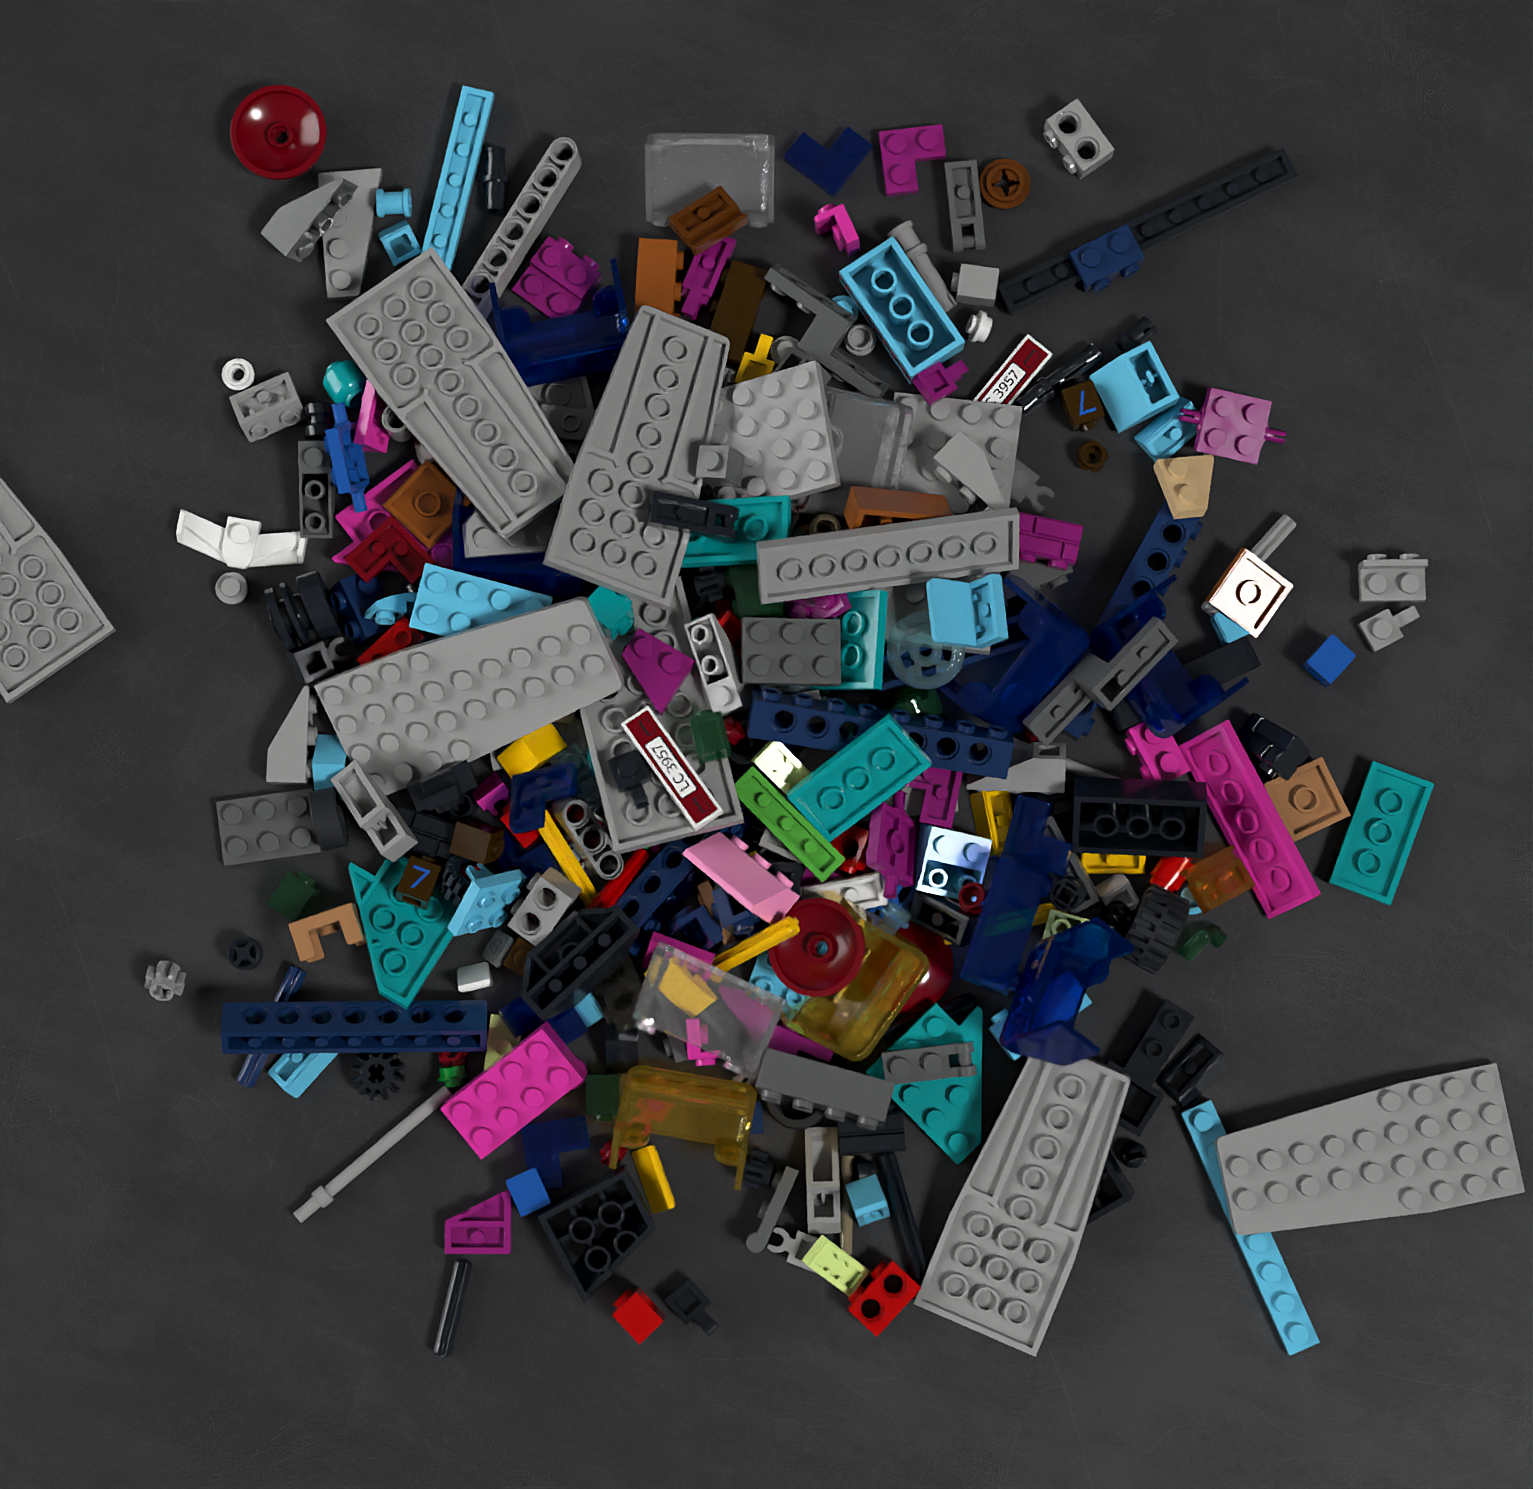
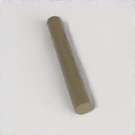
(846, 1208)

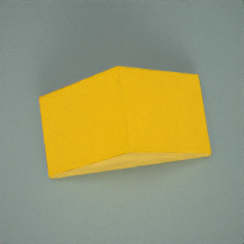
(532, 750)

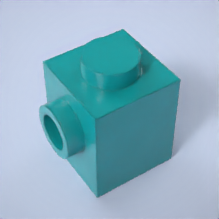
(612, 611)

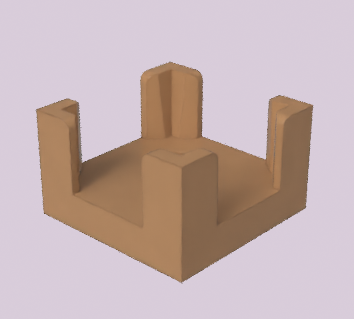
(1307, 799)
(305, 931)

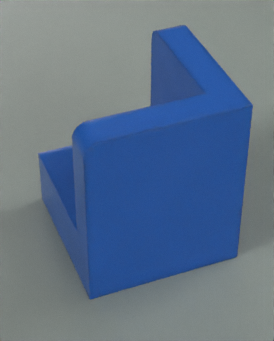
(1329, 660)
(528, 1192)

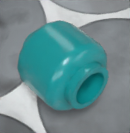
(345, 383)

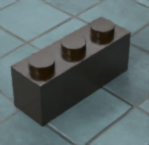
(738, 307)

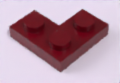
(389, 545)

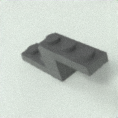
(826, 331)
(1100, 681)

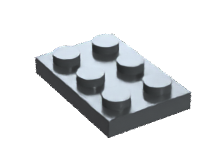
(790, 652)
(266, 828)

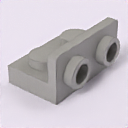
(268, 407)
(1392, 579)

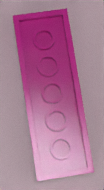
(1249, 819)

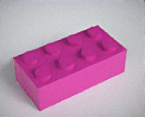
(514, 1090)

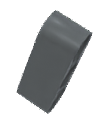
(599, 844)

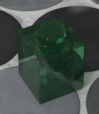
(709, 736)
(294, 895)
(603, 1096)

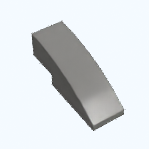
(374, 811)
(822, 1180)

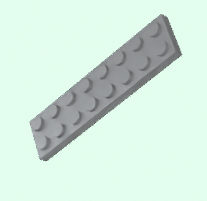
(888, 555)

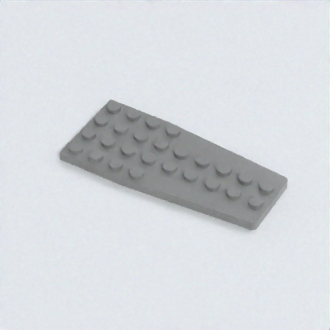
(456, 391)
(641, 442)
(43, 603)
(469, 691)
(1374, 1155)
(1026, 1203)

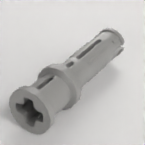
(917, 255)

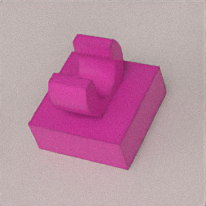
(491, 791)

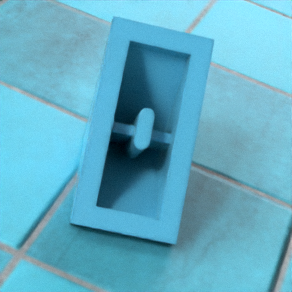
(328, 760)
(867, 1200)

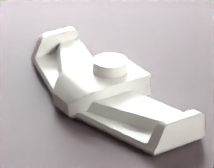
(240, 542)

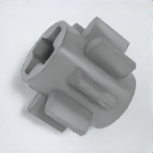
(165, 980)

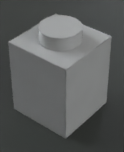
(975, 285)

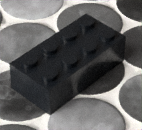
(1139, 817)

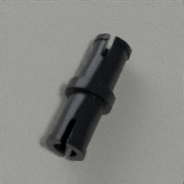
(495, 180)

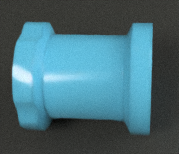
(393, 202)

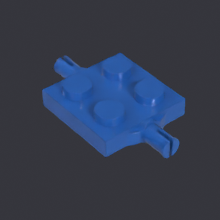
(348, 459)

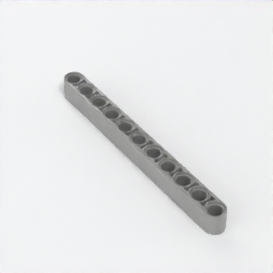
(513, 250)

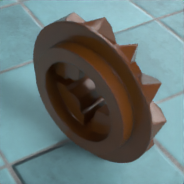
(1015, 174)

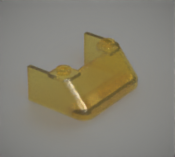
(867, 1006)
(687, 1109)

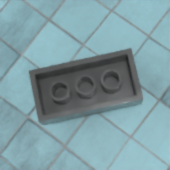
(824, 1088)

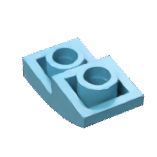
(391, 608)

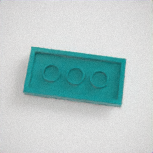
(758, 521)
(859, 778)
(1380, 833)

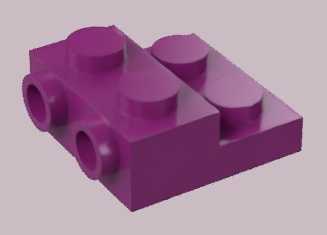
(557, 279)

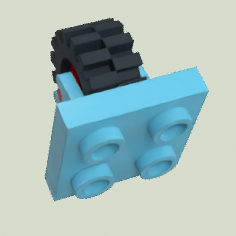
(480, 892)

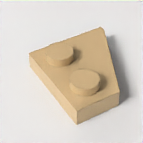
(1185, 484)

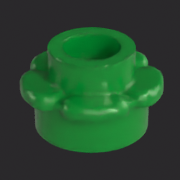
(453, 1075)

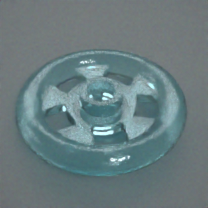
(913, 675)

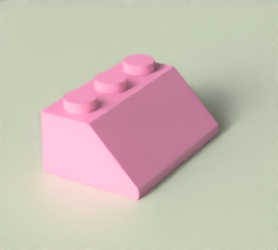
(744, 876)

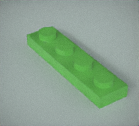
(788, 825)

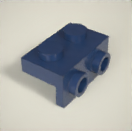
(1107, 258)
(351, 599)
(735, 916)
(696, 927)

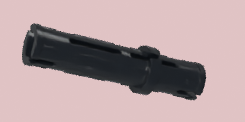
(1048, 387)

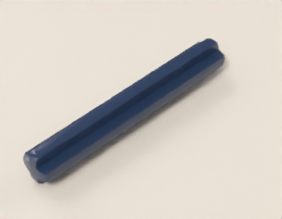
(286, 993)

